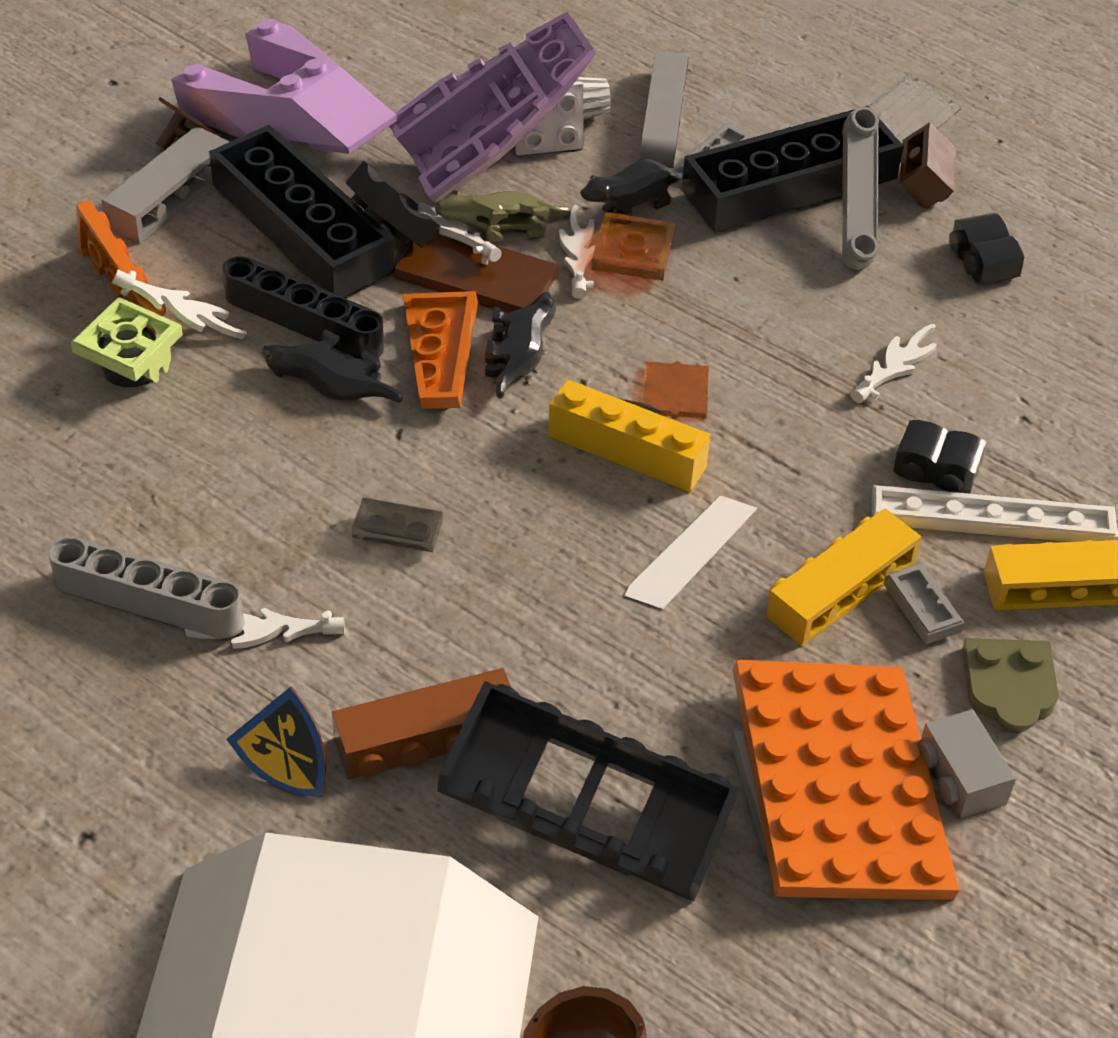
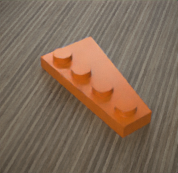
(108, 253)
(440, 344)

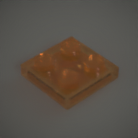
(633, 246)

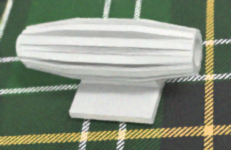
(564, 125)

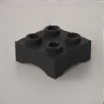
(390, 207)

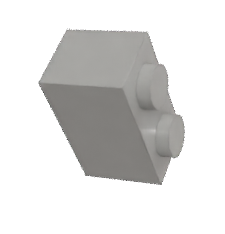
(966, 764)

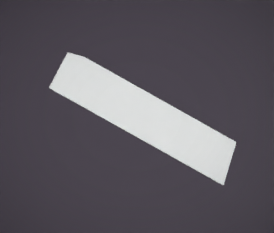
(689, 552)

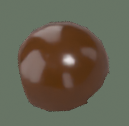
(586, 1014)

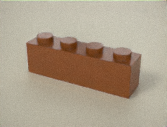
(406, 725)

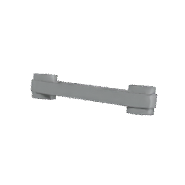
(860, 189)

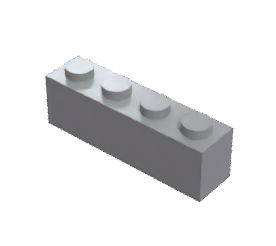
(162, 186)

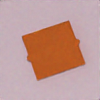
(677, 389)

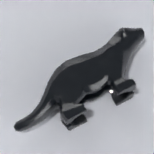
(633, 186)
(520, 339)
(329, 370)

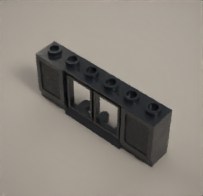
(503, 748)

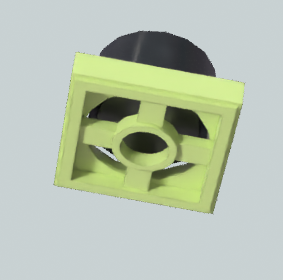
(125, 345)

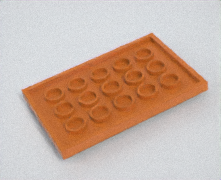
(842, 782)

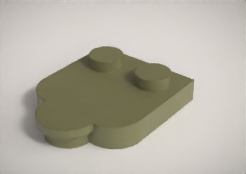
(1011, 680)

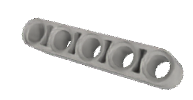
(664, 107)
(147, 587)

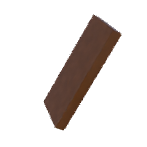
(453, 267)

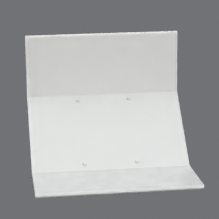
(339, 946)

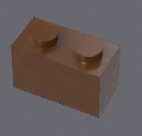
(928, 165)

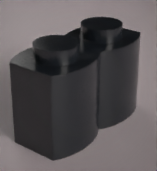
(986, 248)
(939, 456)

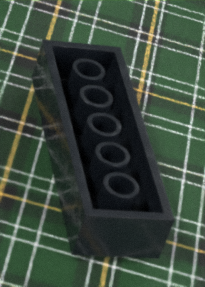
(777, 171)
(302, 211)

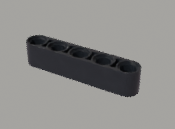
(302, 306)

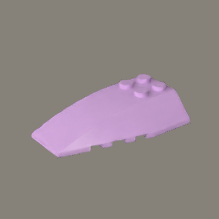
(480, 115)

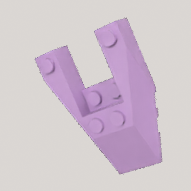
(310, 103)

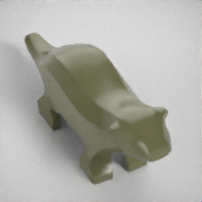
(500, 212)

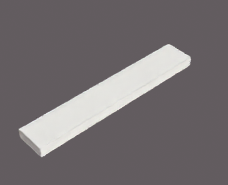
(996, 515)

